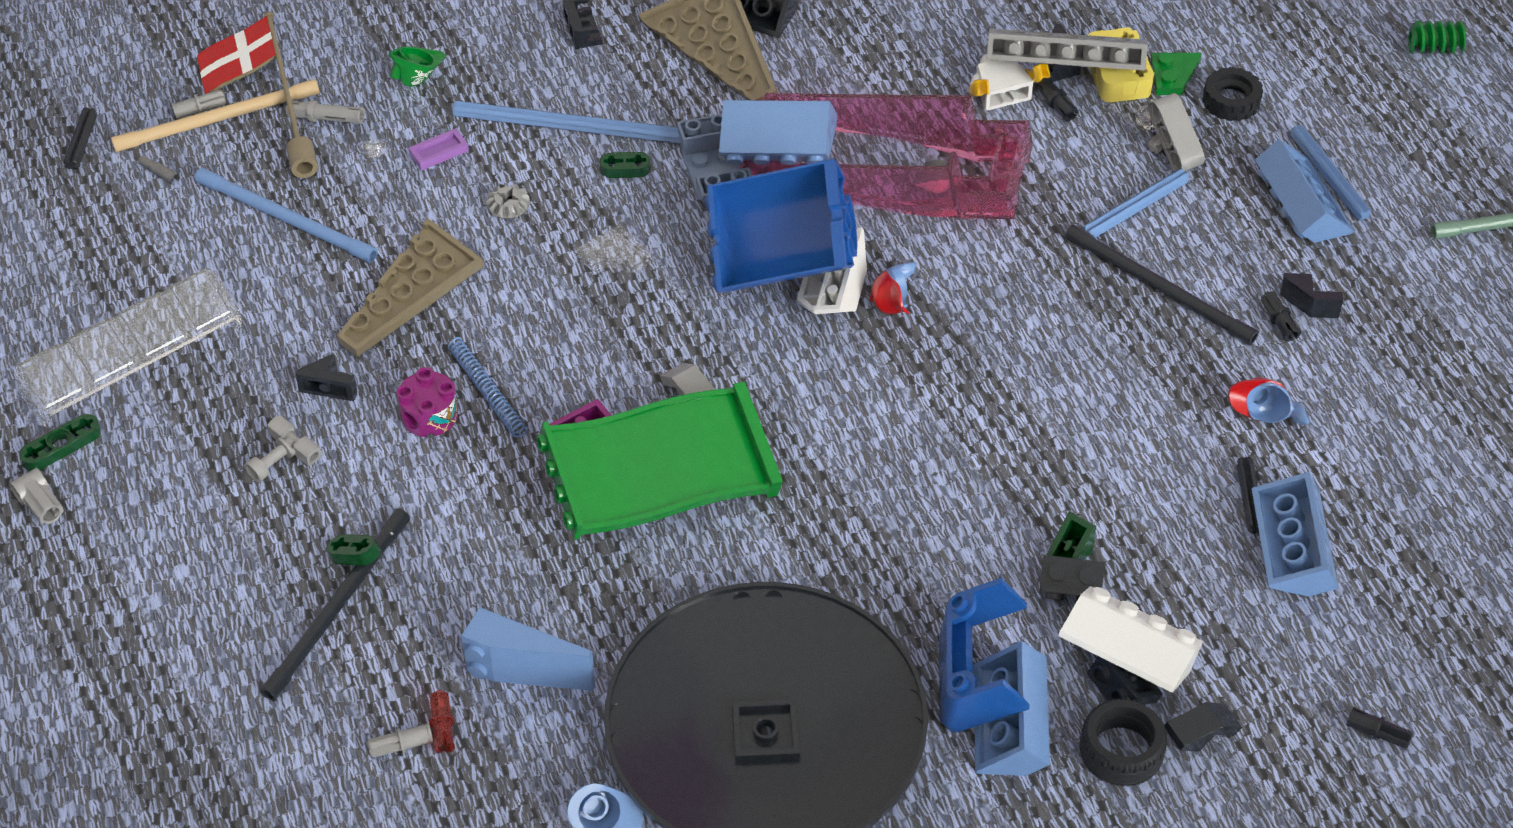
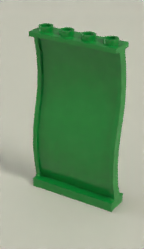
(658, 460)

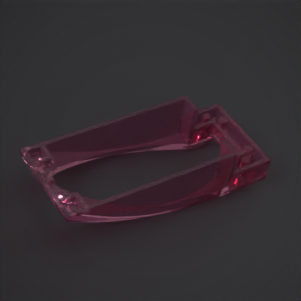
(937, 123)

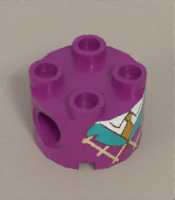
(427, 403)

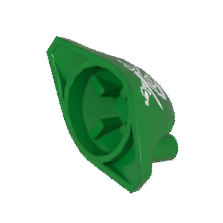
(414, 64)

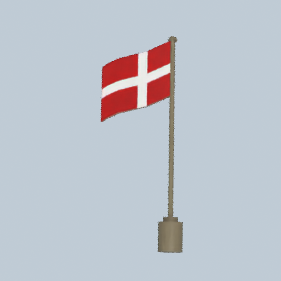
(243, 55)

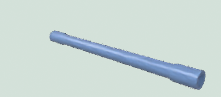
(353, 246)

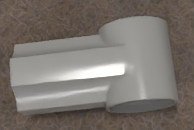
(35, 493)

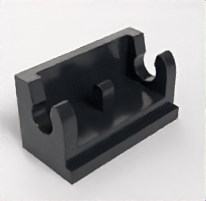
(581, 24)

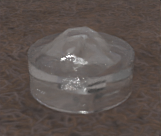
(1143, 118)
(373, 148)

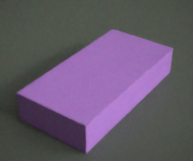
(438, 149)

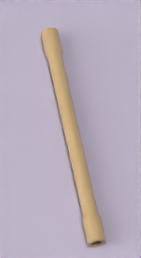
(135, 138)

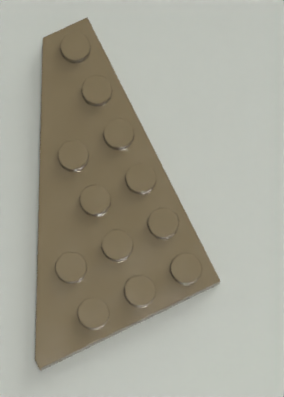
(717, 39)

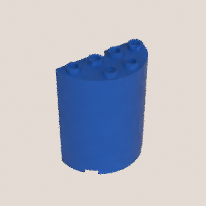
(780, 226)

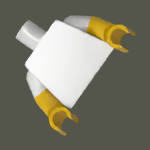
(1005, 82)

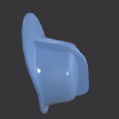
(603, 807)

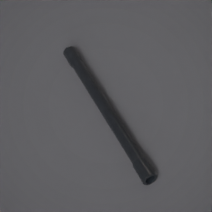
(1233, 326)
(282, 675)

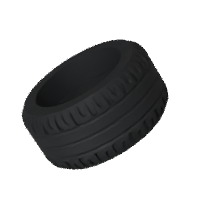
(1116, 768)

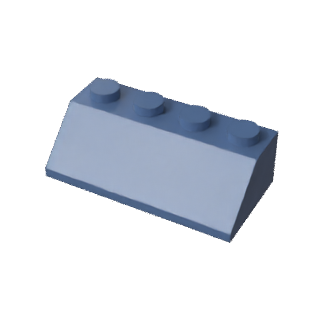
(1302, 193)
(1294, 536)
(1021, 740)

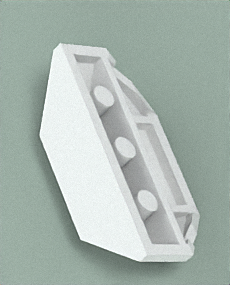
(837, 289)

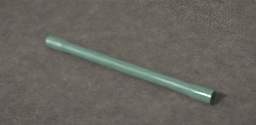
(1455, 228)

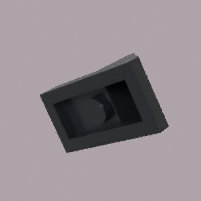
(324, 380)

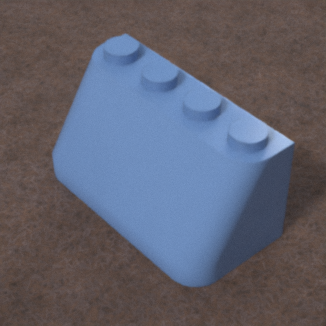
(777, 131)

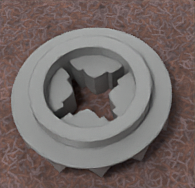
(513, 207)

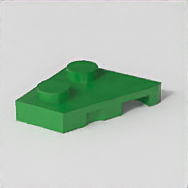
(1173, 71)

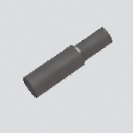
(159, 169)

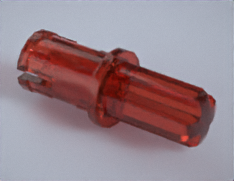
(441, 721)

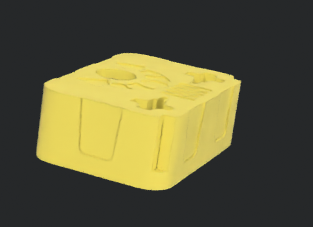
(1122, 84)

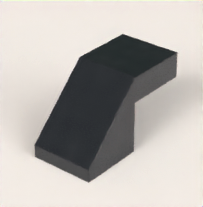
(1300, 292)
(1199, 725)

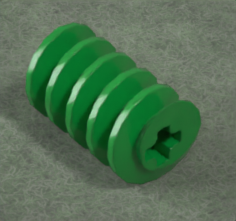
(1437, 35)

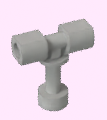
(287, 445)

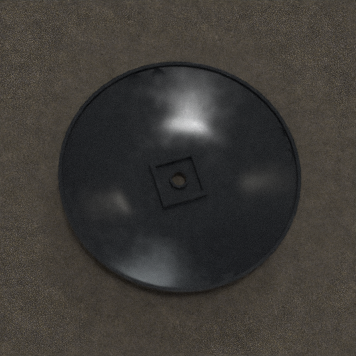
(753, 657)

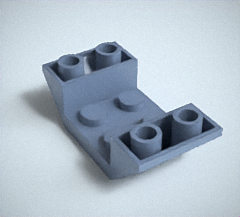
(701, 154)

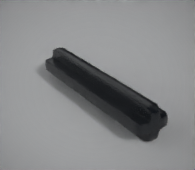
(80, 138)
(1247, 481)

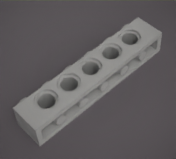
(1067, 49)

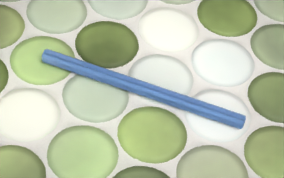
(566, 121)

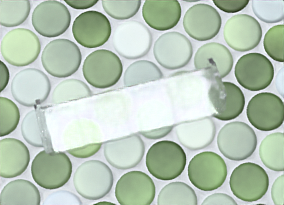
(125, 344)

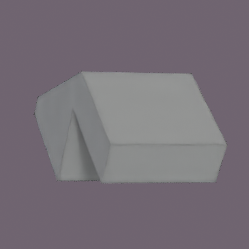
(686, 379)

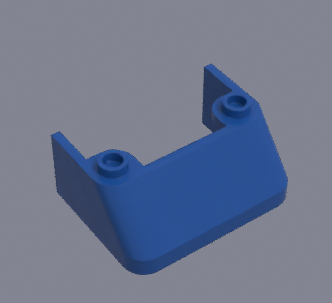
(960, 699)

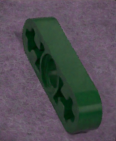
(63, 432)

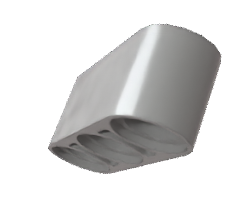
(1176, 132)

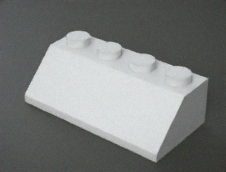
(1131, 638)

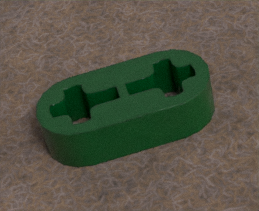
(625, 164)
(353, 549)

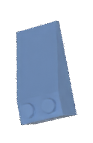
(523, 655)

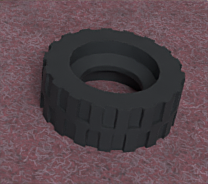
(1232, 108)

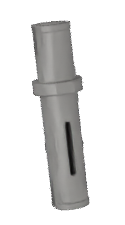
(314, 111)

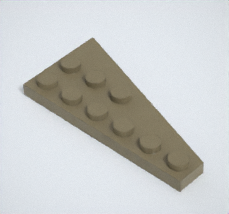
(413, 282)

